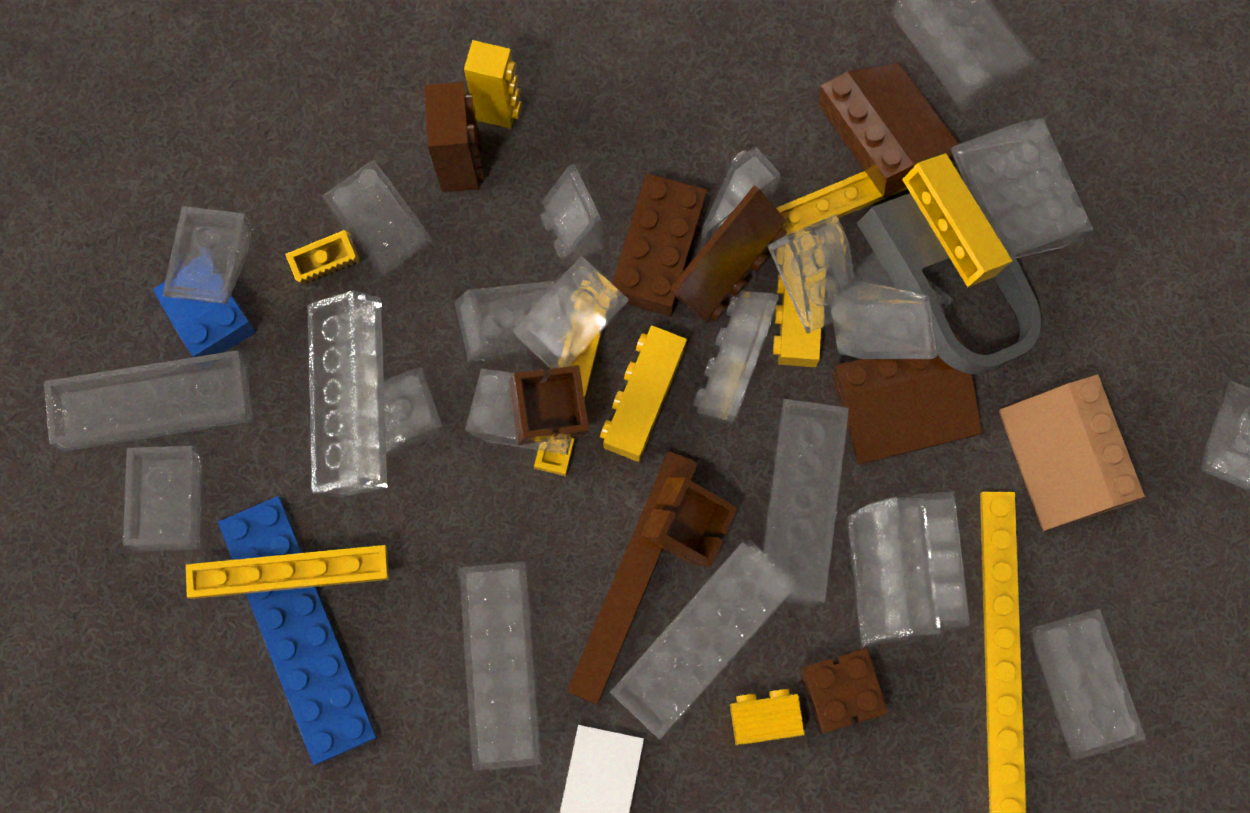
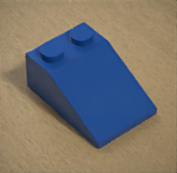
(206, 326)

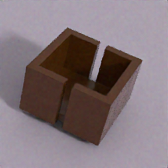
(549, 406)
(684, 517)
(843, 691)

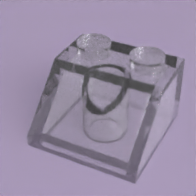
(410, 411)

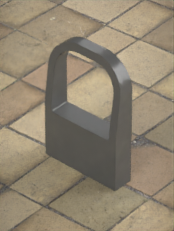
(912, 251)

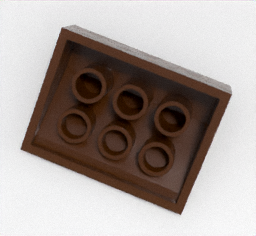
(885, 123)
(730, 256)
(905, 405)

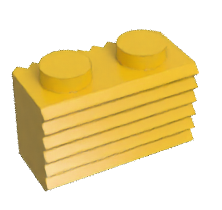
(322, 257)
(766, 718)

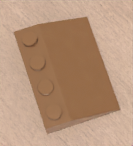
(1071, 453)

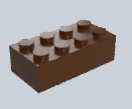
(453, 136)
(659, 243)

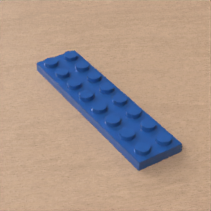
(301, 640)

